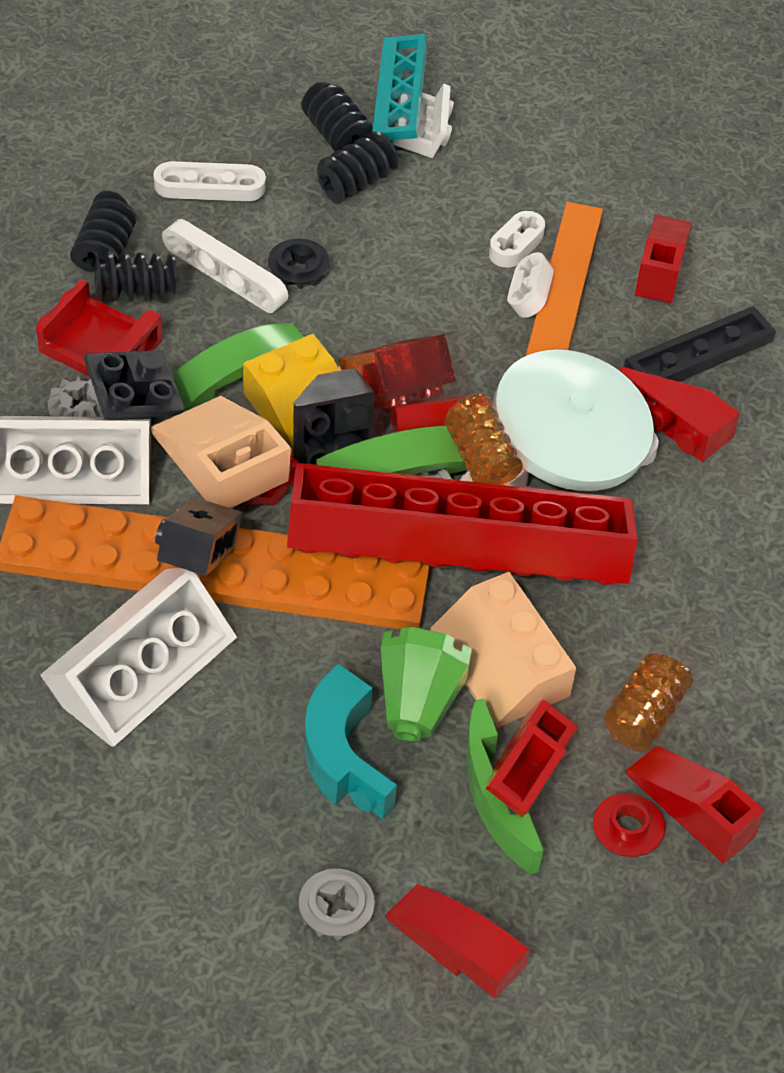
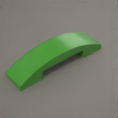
(224, 361)
(401, 453)
(511, 832)

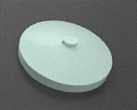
(574, 419)

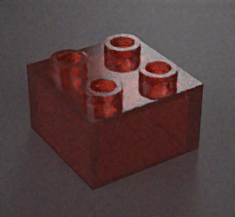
(404, 369)

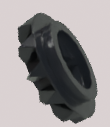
(304, 252)

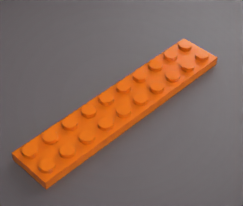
(261, 573)

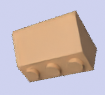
(512, 649)

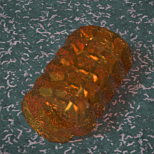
(482, 440)
(647, 701)

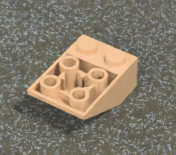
(225, 451)

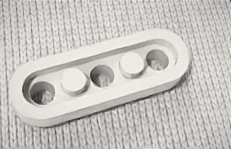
(209, 181)

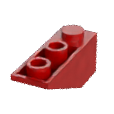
(662, 258)
(686, 413)
(699, 800)

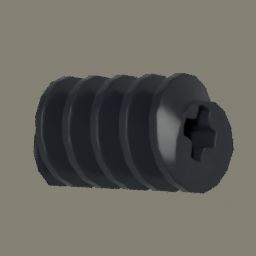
(334, 115)
(356, 166)
(104, 230)
(135, 276)

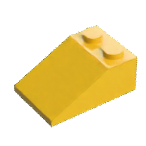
(280, 377)

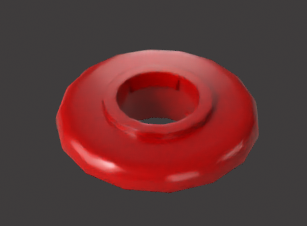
(623, 841)

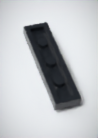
(705, 346)

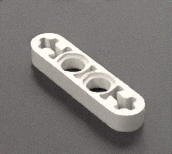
(225, 265)

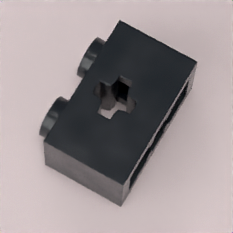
(198, 536)

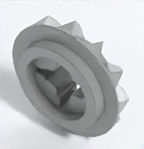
(61, 400)
(329, 886)

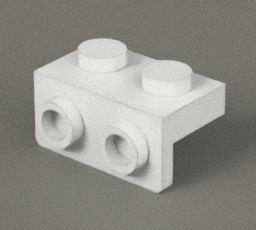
(433, 123)

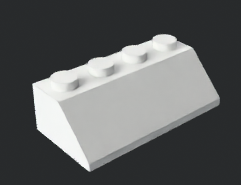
(75, 459)
(140, 655)

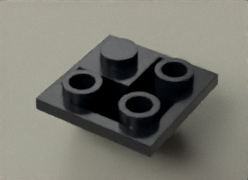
(133, 384)
(332, 415)

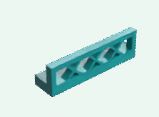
(392, 86)

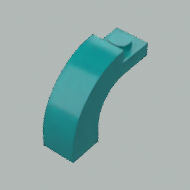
(331, 715)

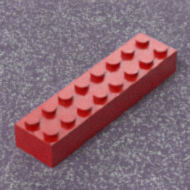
(462, 524)

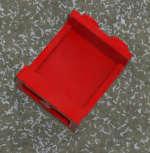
(88, 326)

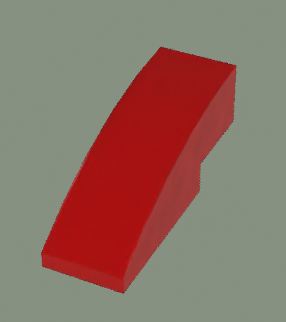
(530, 757)
(460, 938)

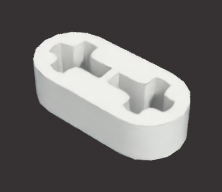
(522, 243)
(530, 285)

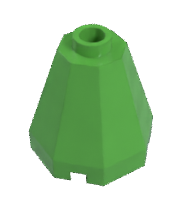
(420, 680)

